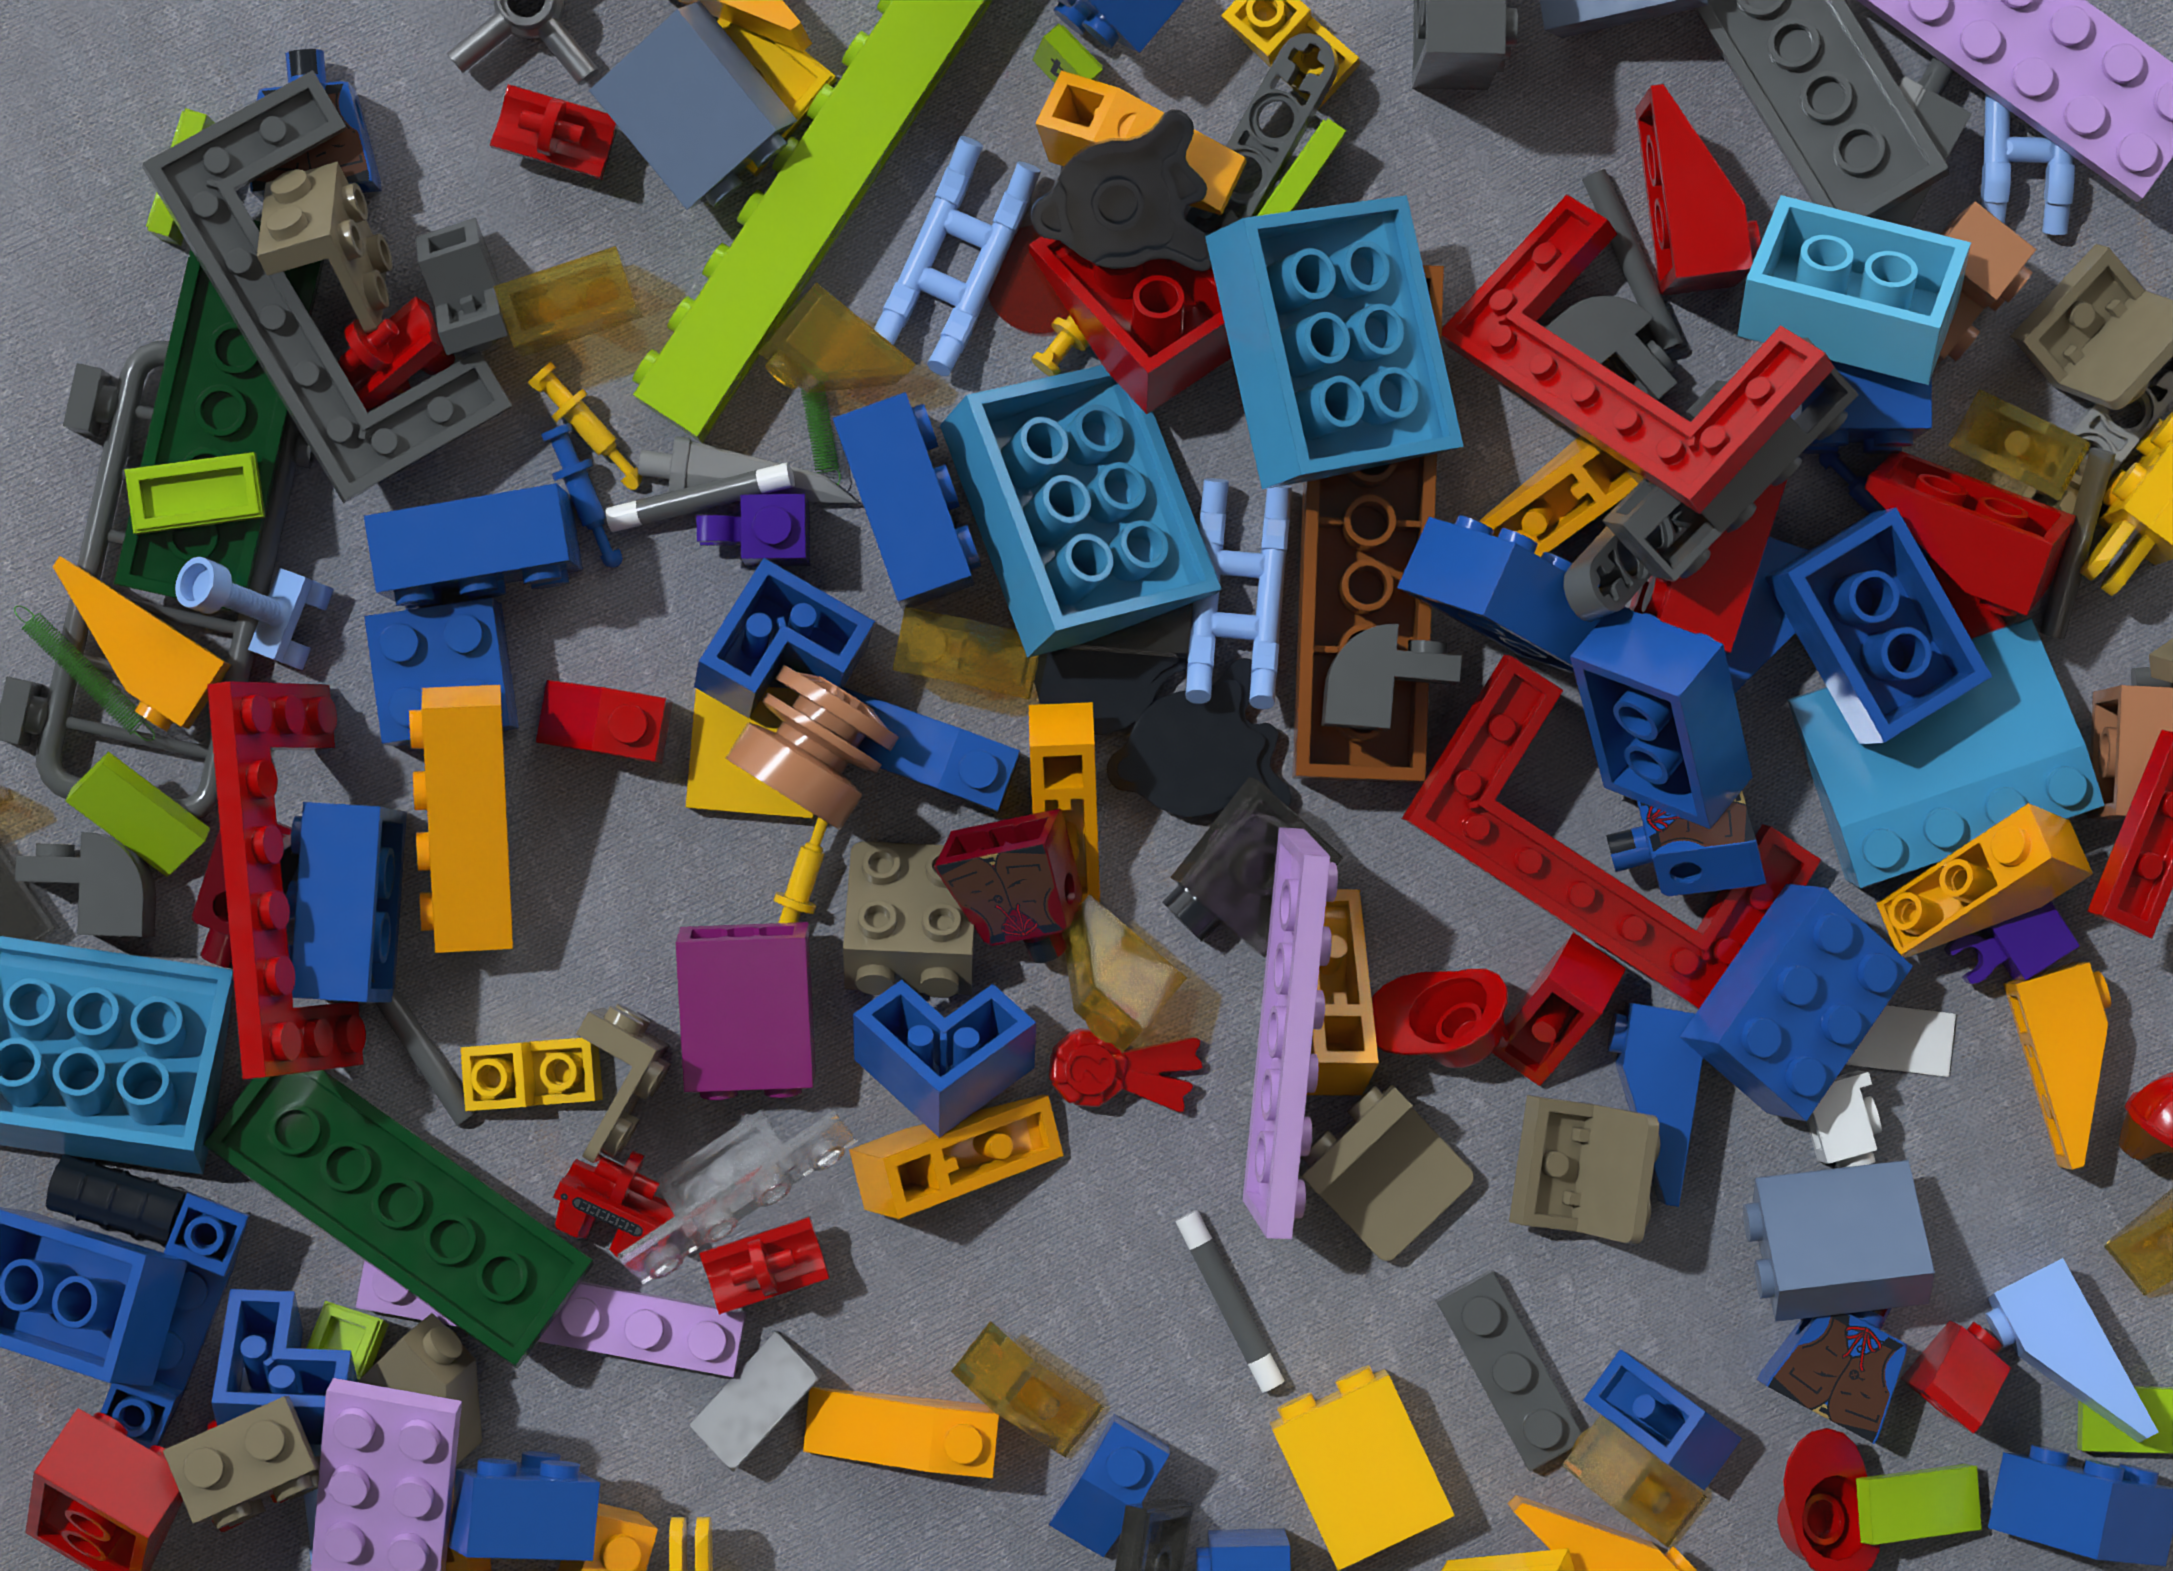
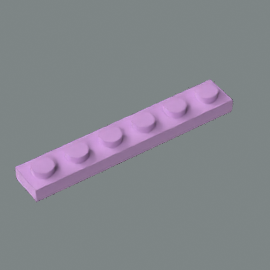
(607, 1323)

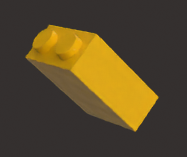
(1360, 1466)

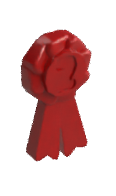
(1094, 1071)

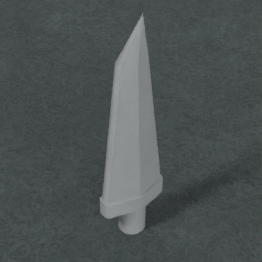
(701, 463)

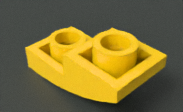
(1271, 23)
(530, 1074)

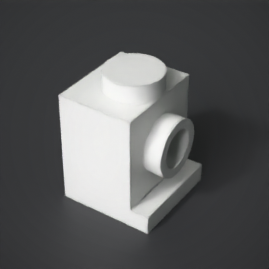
(1845, 1123)

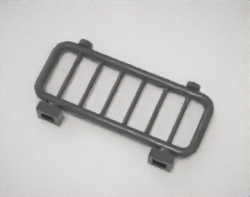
(21, 707)

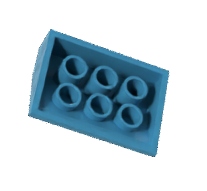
(1333, 340)
(1077, 507)
(1954, 770)
(110, 1054)

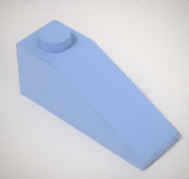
(2062, 1339)

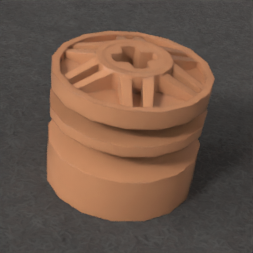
(812, 746)

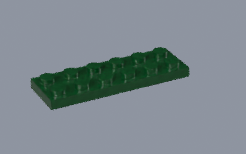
(210, 406)
(402, 1207)

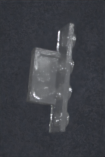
(729, 1181)

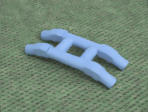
(1996, 171)
(992, 240)
(1262, 627)

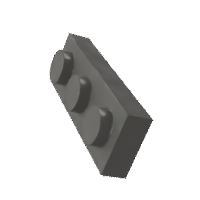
(1509, 1369)

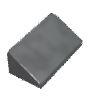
(755, 1400)

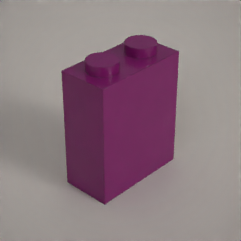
(746, 1009)

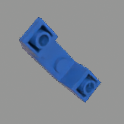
(210, 1242)

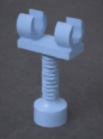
(209, 586)

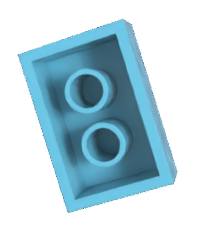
(1855, 288)

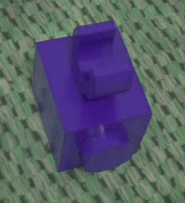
(768, 528)
(2021, 944)

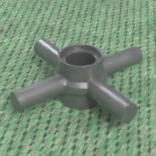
(544, 25)

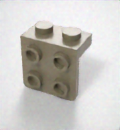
(321, 218)
(2099, 332)
(904, 923)
(625, 1037)
(1585, 1169)
(1386, 1172)
(243, 1462)

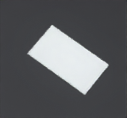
(1908, 1042)

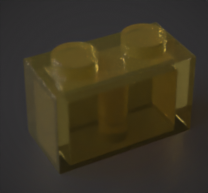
(568, 301)

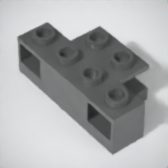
(1772, 464)

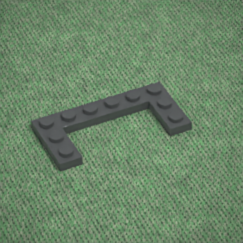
(199, 191)

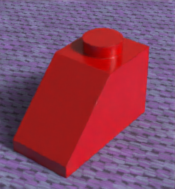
(604, 721)
(1559, 1008)
(1960, 1374)

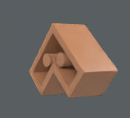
(1991, 276)

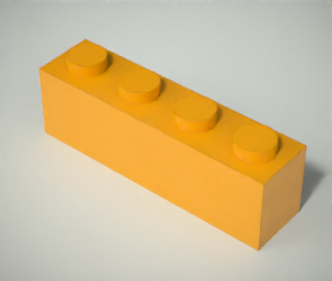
(466, 818)

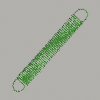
(813, 403)
(48, 642)

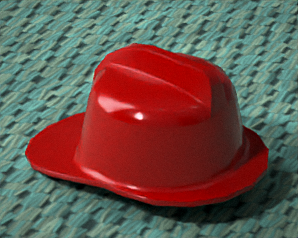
(1443, 1015)
(1821, 1504)

